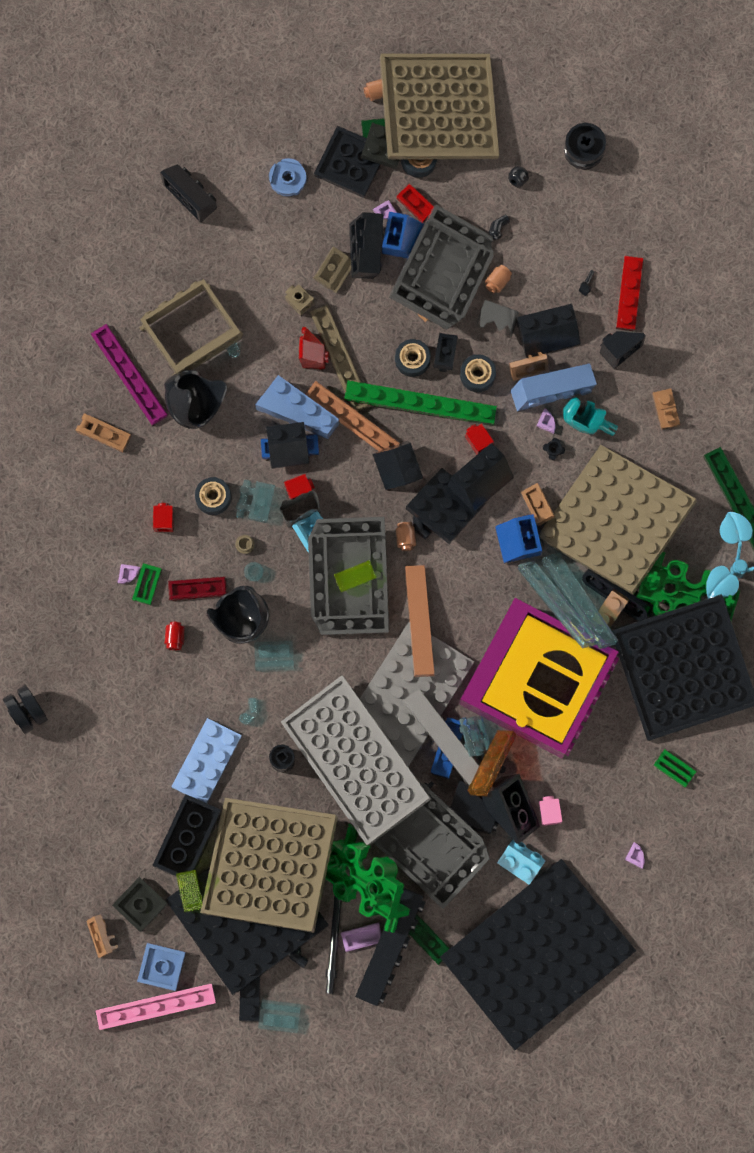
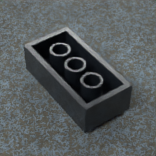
(187, 836)

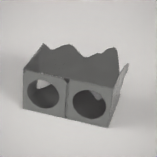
(499, 314)
(287, 503)

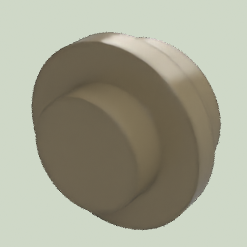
(244, 544)

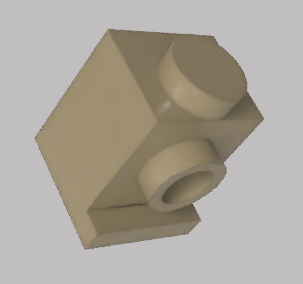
(299, 305)

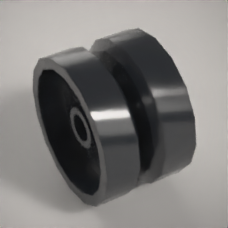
(584, 146)
(25, 709)

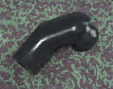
(420, 528)

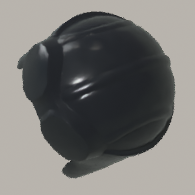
(193, 399)
(240, 615)

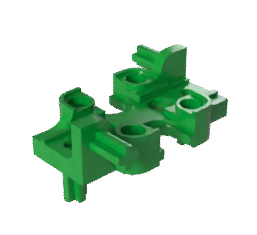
(653, 587)
(382, 873)

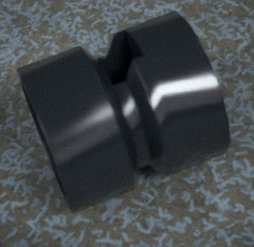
(282, 758)

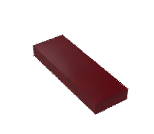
(197, 588)

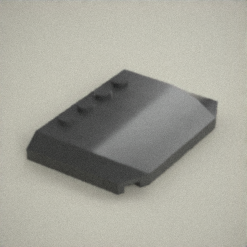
(444, 268)
(337, 547)
(436, 849)

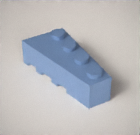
(553, 386)
(293, 406)

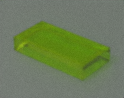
(355, 576)
(189, 890)

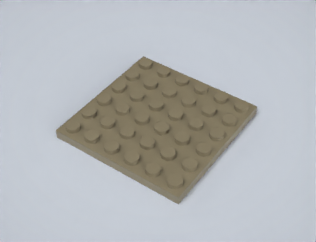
(439, 106)
(617, 519)
(269, 864)

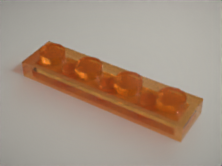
(492, 763)

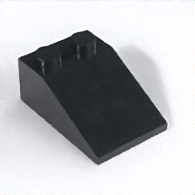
(512, 807)

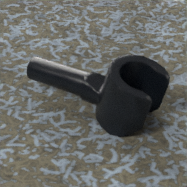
(584, 287)

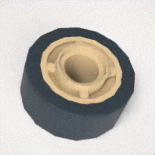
(408, 348)
(481, 363)
(216, 506)

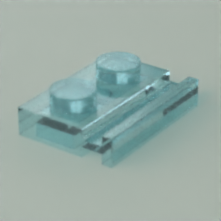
(274, 655)
(279, 1016)

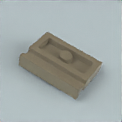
(333, 270)

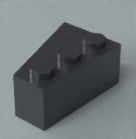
(366, 245)

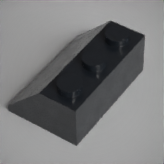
(188, 192)
(548, 330)
(481, 477)

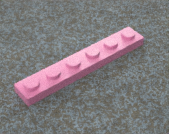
(155, 1006)

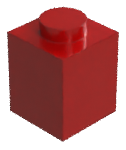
(478, 438)
(298, 486)
(163, 518)

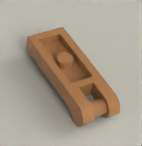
(103, 433)

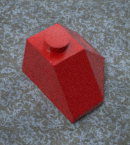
(311, 351)

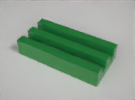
(135, 596)
(688, 777)

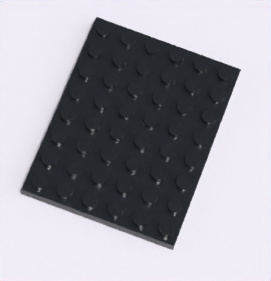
(537, 954)

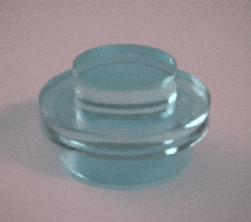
(253, 571)

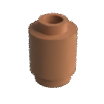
(373, 90)
(498, 279)
(405, 536)

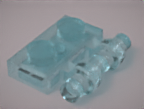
(261, 501)
(475, 735)

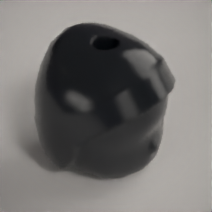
(518, 176)

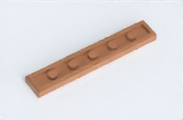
(351, 418)
(419, 621)

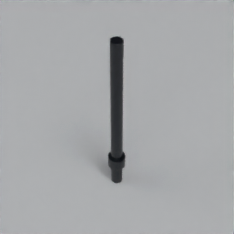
(331, 972)

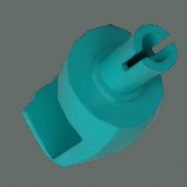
(589, 420)

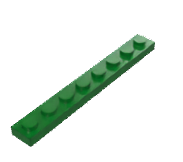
(420, 403)

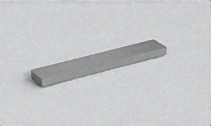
(442, 735)

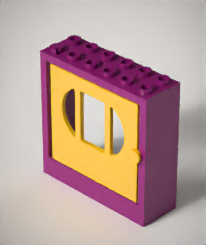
(535, 638)

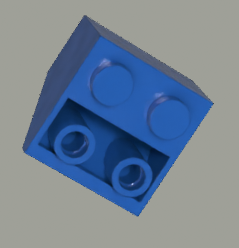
(400, 234)
(519, 539)

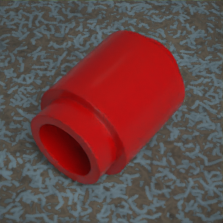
(174, 636)

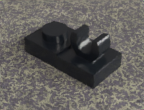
(445, 352)

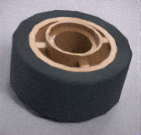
(418, 168)

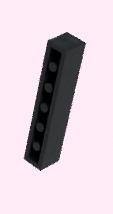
(388, 952)

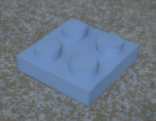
(161, 967)

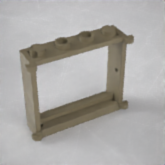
(208, 350)

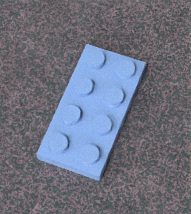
(206, 761)

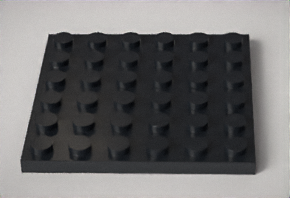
(684, 667)
(239, 948)

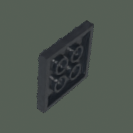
(343, 163)
(441, 508)

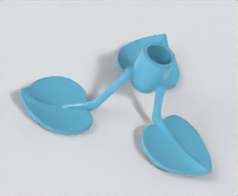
(721, 581)

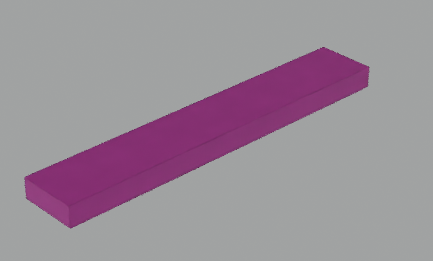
(129, 374)

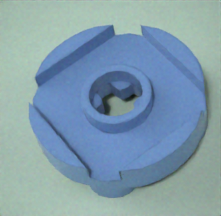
(290, 187)

